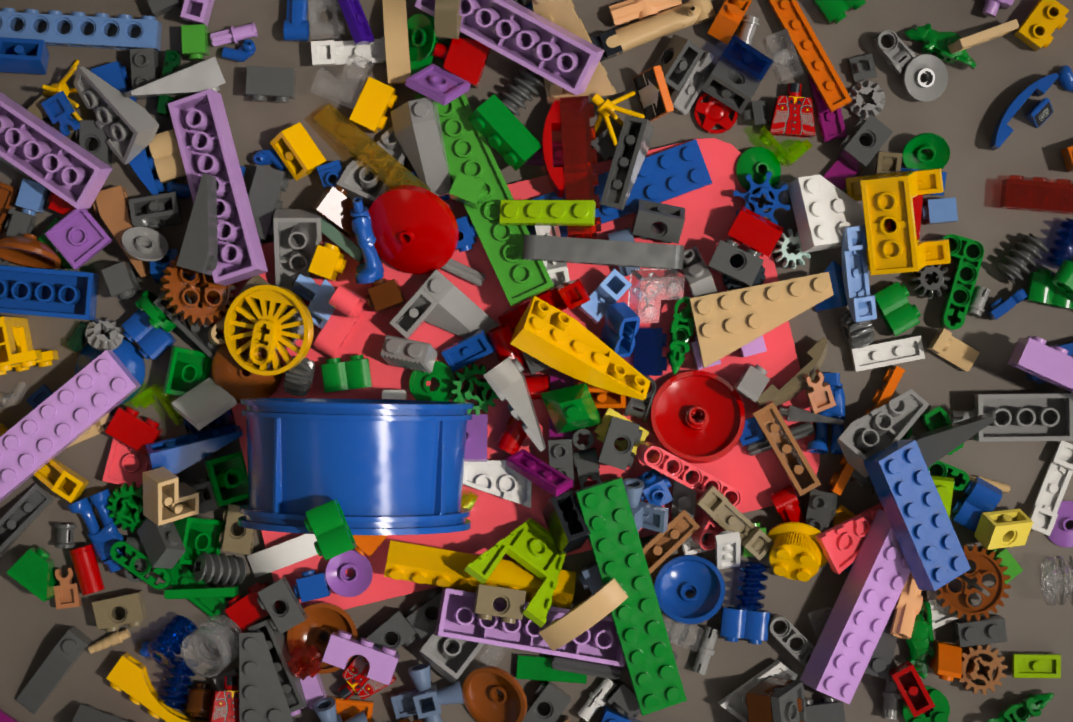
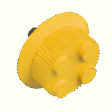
(795, 551)

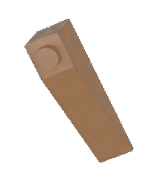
(115, 212)
(786, 449)
(664, 544)

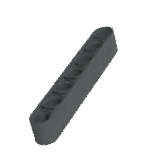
(602, 252)

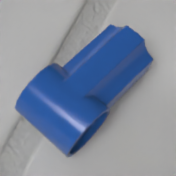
(296, 23)

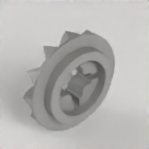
(877, 97)
(101, 342)

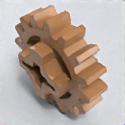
(989, 663)

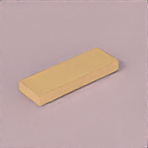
(983, 36)

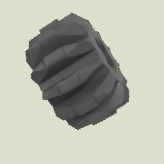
(931, 287)
(856, 333)
(300, 378)

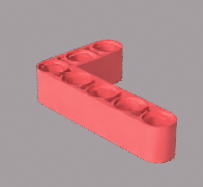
(347, 311)
(696, 482)

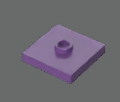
(438, 84)
(78, 237)
(476, 439)

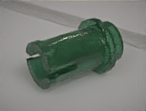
(77, 338)

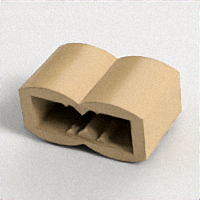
(167, 156)

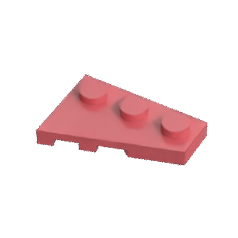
(125, 465)

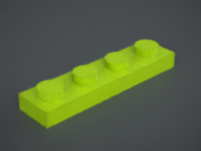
(548, 212)

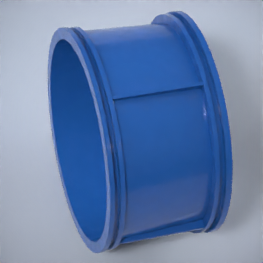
(383, 460)

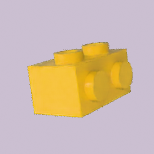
(1041, 23)
(373, 105)
(298, 151)
(327, 261)

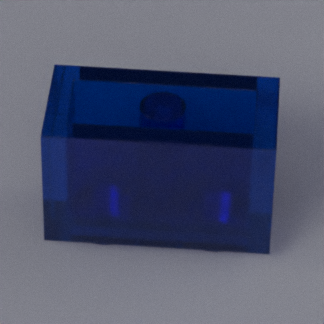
(746, 59)
(648, 351)

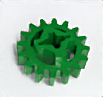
(466, 394)
(131, 510)

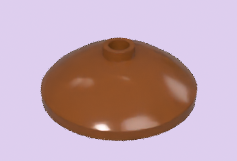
(28, 252)
(229, 375)
(321, 618)
(494, 696)

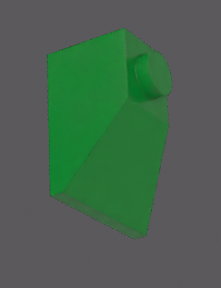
(571, 408)
(199, 536)
(36, 573)

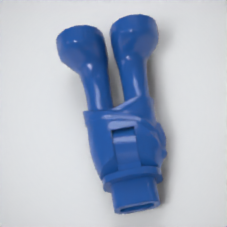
(372, 268)
(820, 443)
(102, 538)

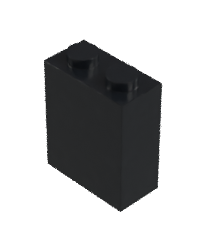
(565, 522)

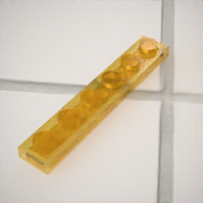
(365, 149)

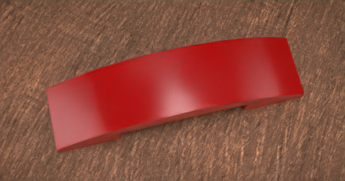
(554, 174)
(561, 297)

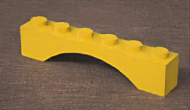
(59, 477)
(134, 680)

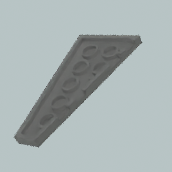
(259, 685)

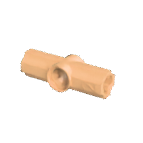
(639, 9)
(906, 609)

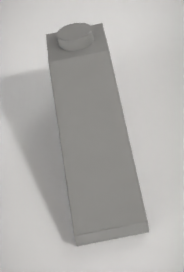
(189, 80)

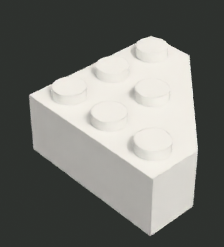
(822, 212)

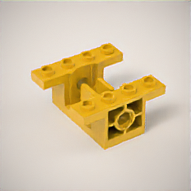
(889, 198)
(17, 347)

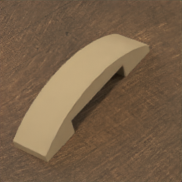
(396, 41)
(584, 615)

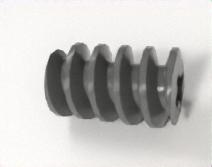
(520, 91)
(1021, 257)
(219, 569)

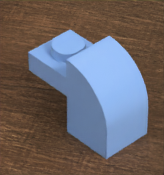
(606, 293)
(317, 296)

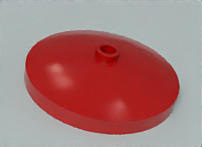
(413, 229)
(701, 397)

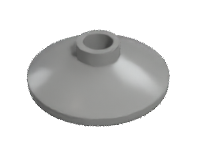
(935, 77)
(144, 244)

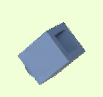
(32, 197)
(939, 211)

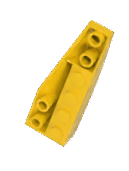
(575, 351)

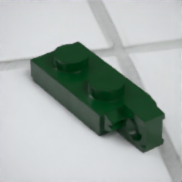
(172, 61)

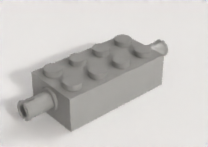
(1023, 416)

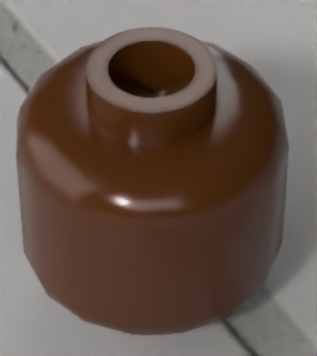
(199, 701)

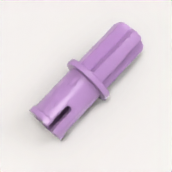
(233, 34)

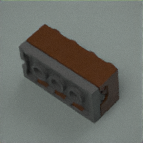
(776, 701)

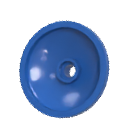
(126, 353)
(692, 575)

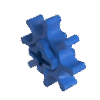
(764, 189)

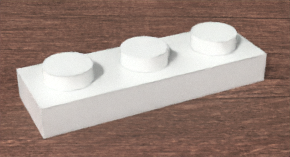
(888, 353)
(727, 549)

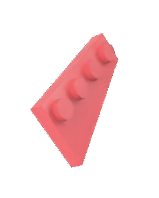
(844, 540)

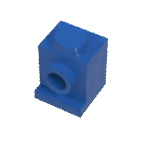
(329, 169)

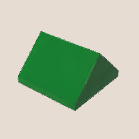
(186, 370)
(228, 478)

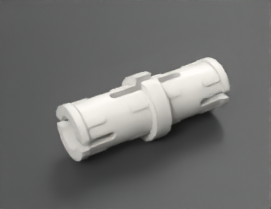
(597, 699)

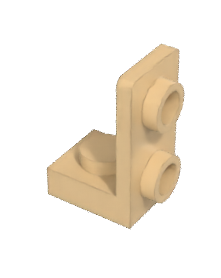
(953, 350)

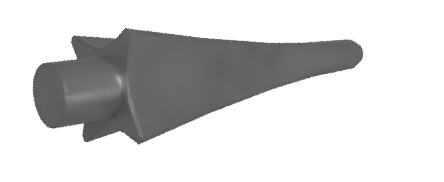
(797, 414)

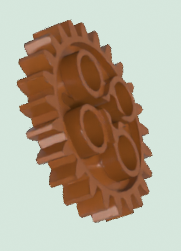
(177, 287)
(984, 565)

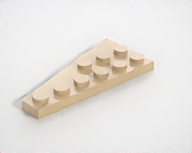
(563, 14)
(741, 315)

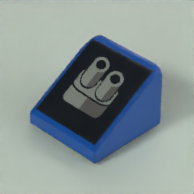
(1040, 112)

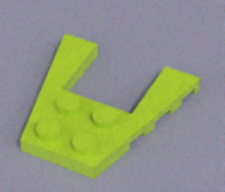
(533, 549)

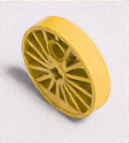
(272, 319)

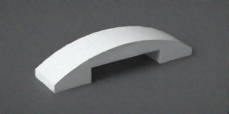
(336, 52)
(1052, 489)
(282, 554)

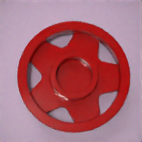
(714, 113)

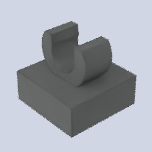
(862, 67)
(758, 113)

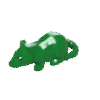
(938, 43)
(680, 330)
(920, 639)
(1023, 710)

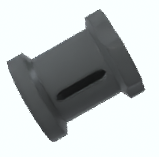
(590, 439)
(65, 535)

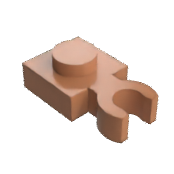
(820, 393)
(67, 593)

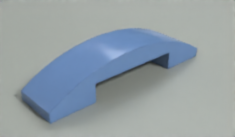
(855, 274)

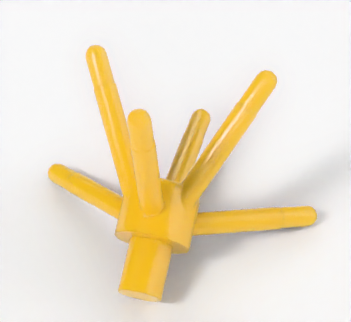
(50, 91)
(606, 108)

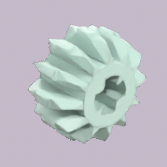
(790, 257)

